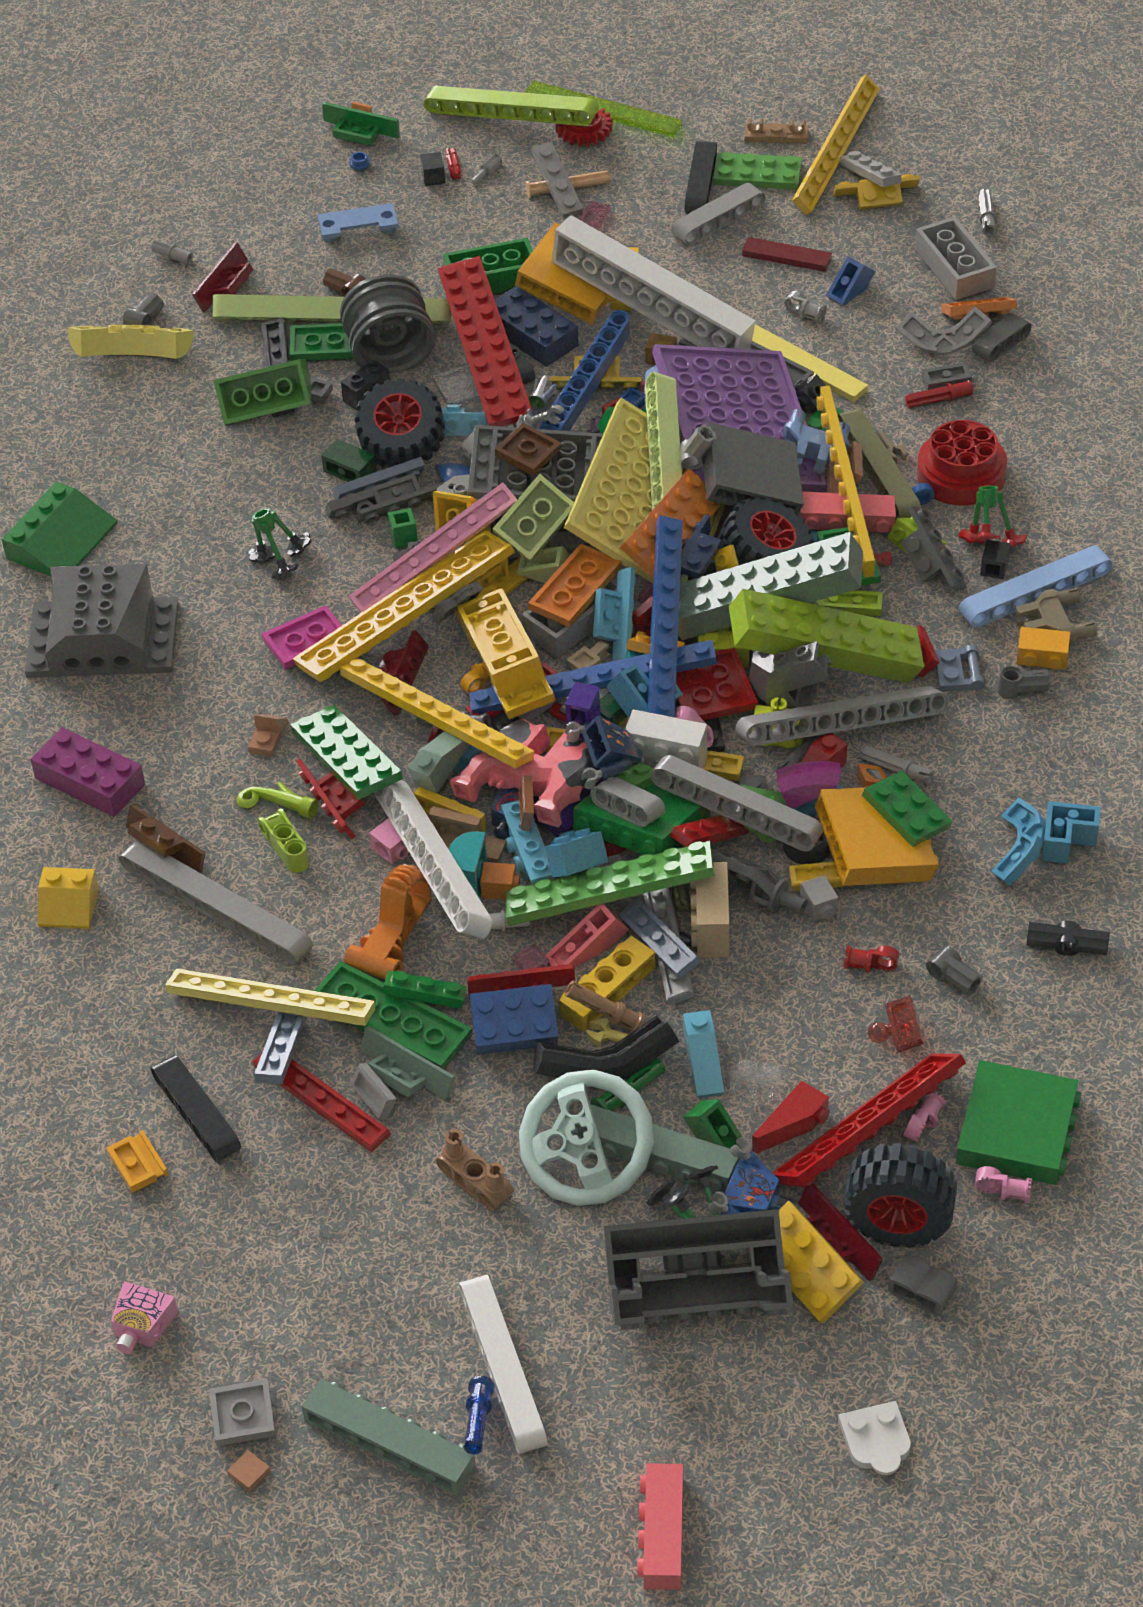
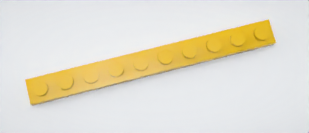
(835, 145)
(843, 471)
(437, 713)

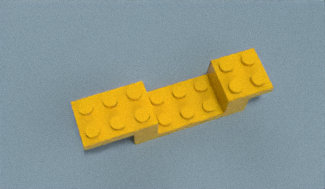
(506, 652)

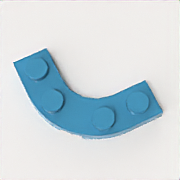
(1029, 841)

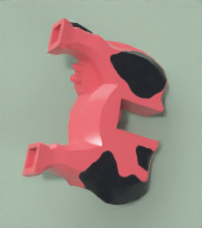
(554, 776)

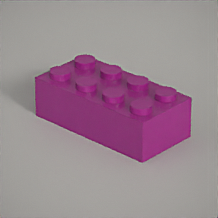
(88, 771)

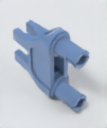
(810, 441)

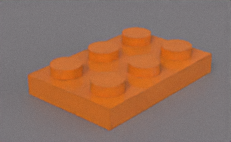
(998, 305)

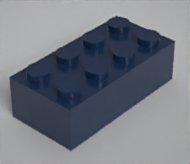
(536, 327)

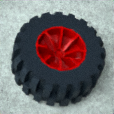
(399, 422)
(763, 530)
(900, 1195)

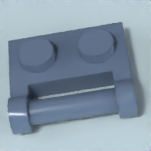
(950, 669)

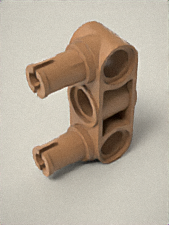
(460, 1162)

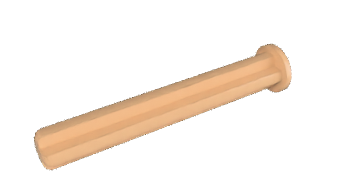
(577, 182)

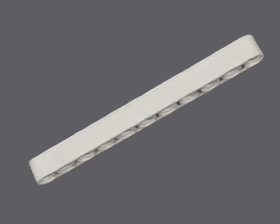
(434, 860)

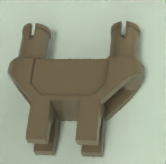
(1050, 615)

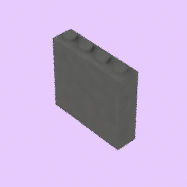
(751, 466)

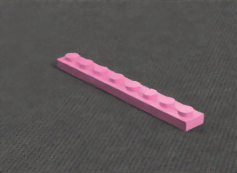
(435, 547)

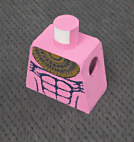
(141, 1316)

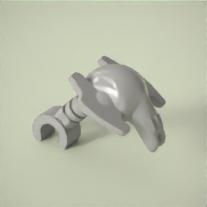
(532, 420)

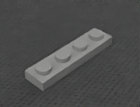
(870, 169)
(557, 180)

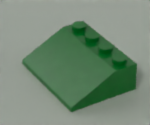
(57, 530)

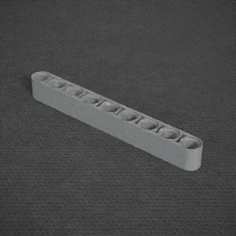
(832, 712)
(217, 902)

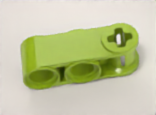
(285, 841)

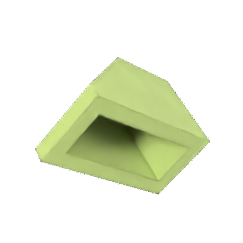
(544, 564)

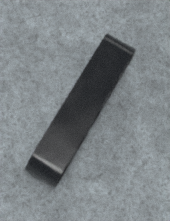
(700, 175)
(196, 1108)

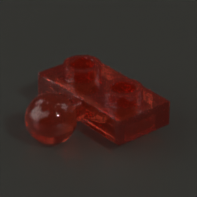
(902, 1025)

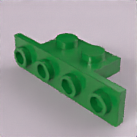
(358, 124)

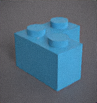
(631, 689)
(1066, 826)
(575, 852)

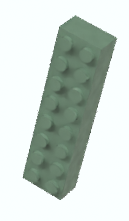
(798, 574)

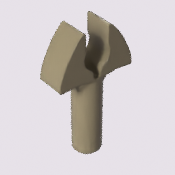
(899, 450)

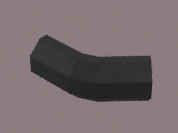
(619, 1060)

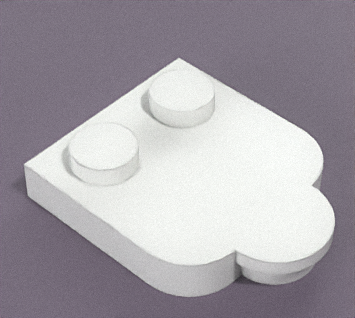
(876, 1437)

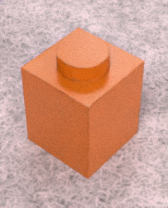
(498, 879)

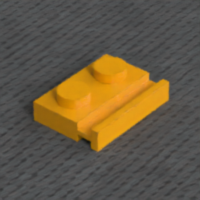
(137, 1161)

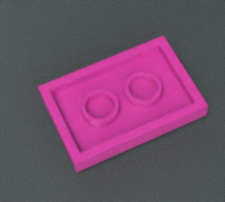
(299, 634)

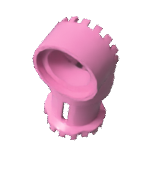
(925, 1116)
(1002, 1184)

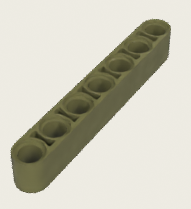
(879, 463)

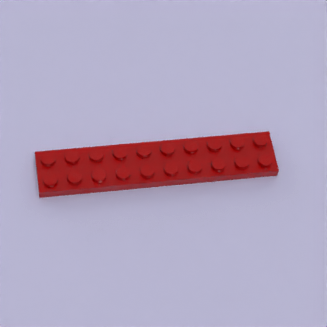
(484, 342)

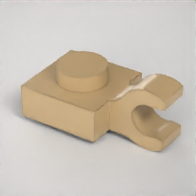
(586, 657)

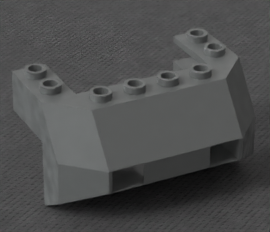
(788, 675)
(692, 1267)

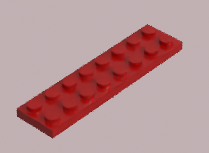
(868, 1118)

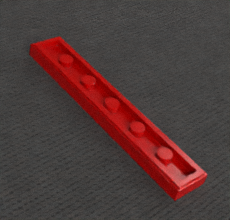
(333, 1106)

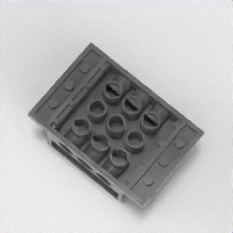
(564, 470)
(101, 624)

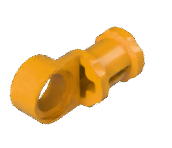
(478, 674)

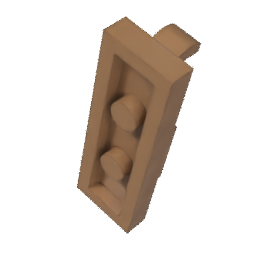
(776, 132)

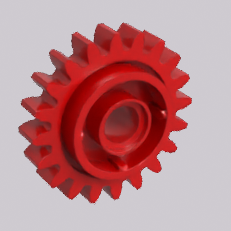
(598, 129)

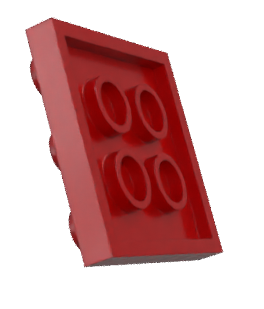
(717, 688)

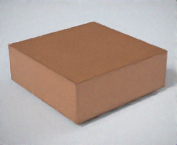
(248, 1471)

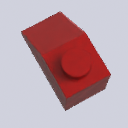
(827, 748)

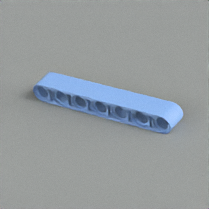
(1026, 588)

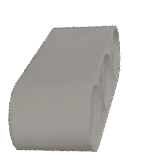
(627, 801)

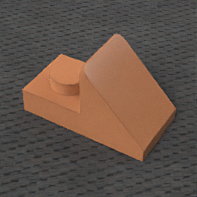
(267, 734)

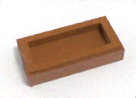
(526, 803)

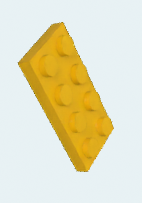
(815, 1268)

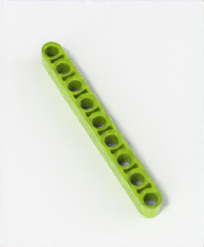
(511, 105)

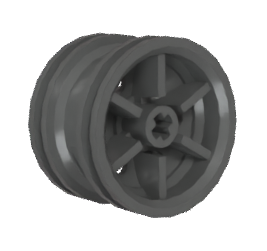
(387, 323)

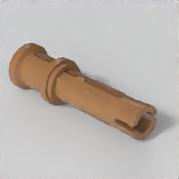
(615, 1012)

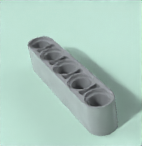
(718, 213)

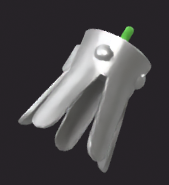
(539, 398)

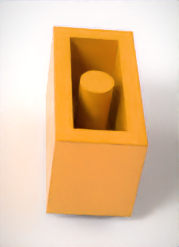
(1043, 648)

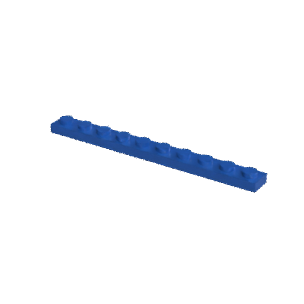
(665, 616)
(600, 675)

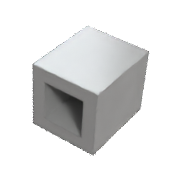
(821, 898)

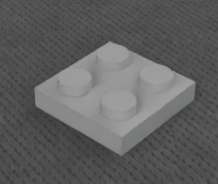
(242, 1412)

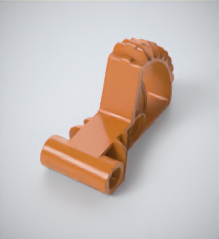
(401, 905)

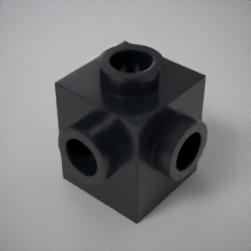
(806, 393)

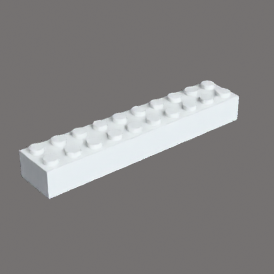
(649, 288)

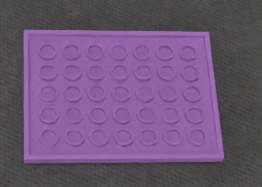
(734, 390)

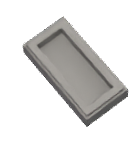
(373, 1091)

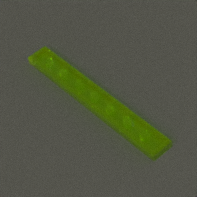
(619, 112)

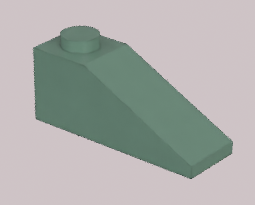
(437, 761)

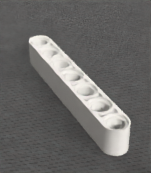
(503, 1364)

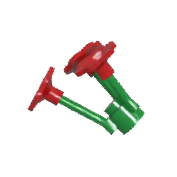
(988, 497)

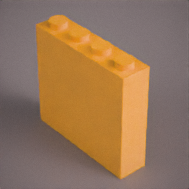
(559, 286)
(866, 845)

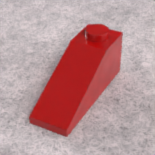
(793, 1117)

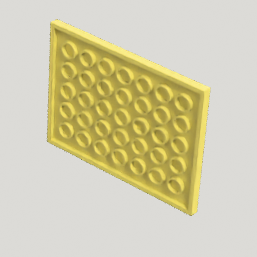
(618, 487)

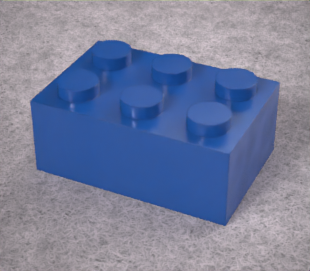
(513, 1019)

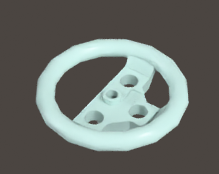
(597, 1181)

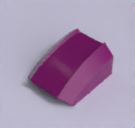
(804, 781)

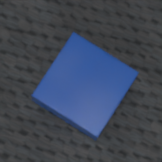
(634, 397)

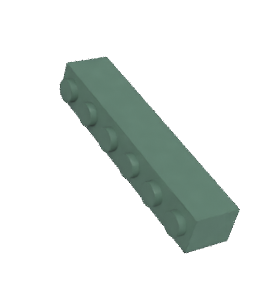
(671, 1153)
(389, 1436)

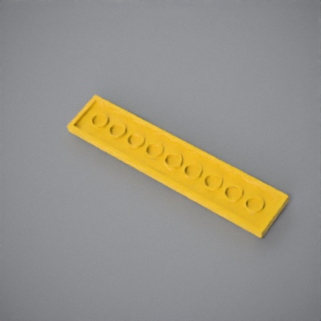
(403, 606)

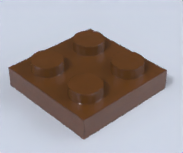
(527, 449)

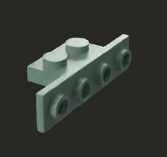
(404, 1068)

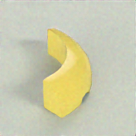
(130, 340)

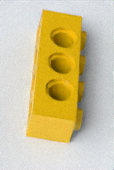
(611, 979)

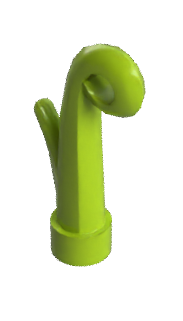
(304, 806)

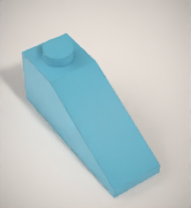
(703, 1053)

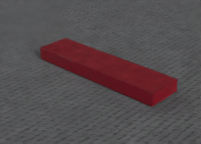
(787, 254)

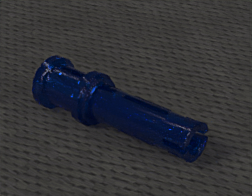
(478, 1406)

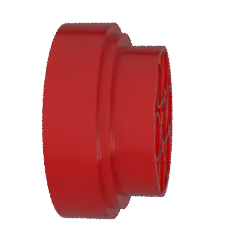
(960, 460)

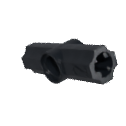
(1068, 938)

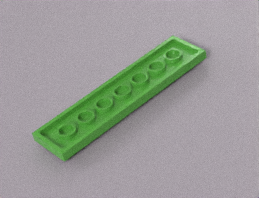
(609, 883)

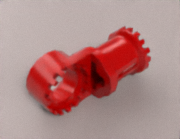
(872, 958)

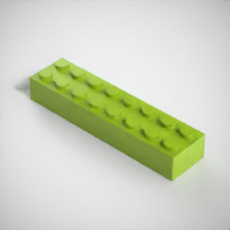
(849, 639)

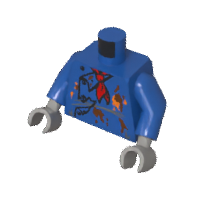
(750, 1187)

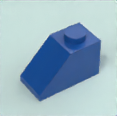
(850, 281)

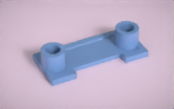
(334, 222)

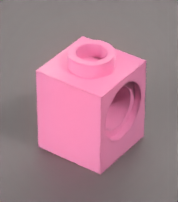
(387, 842)

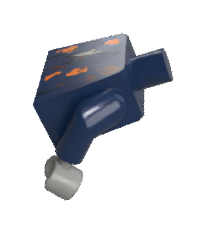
(608, 746)

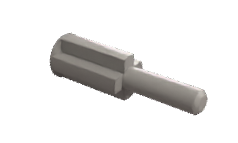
(488, 168)

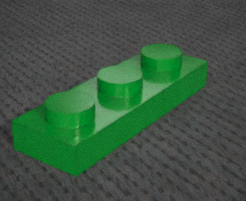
(424, 989)

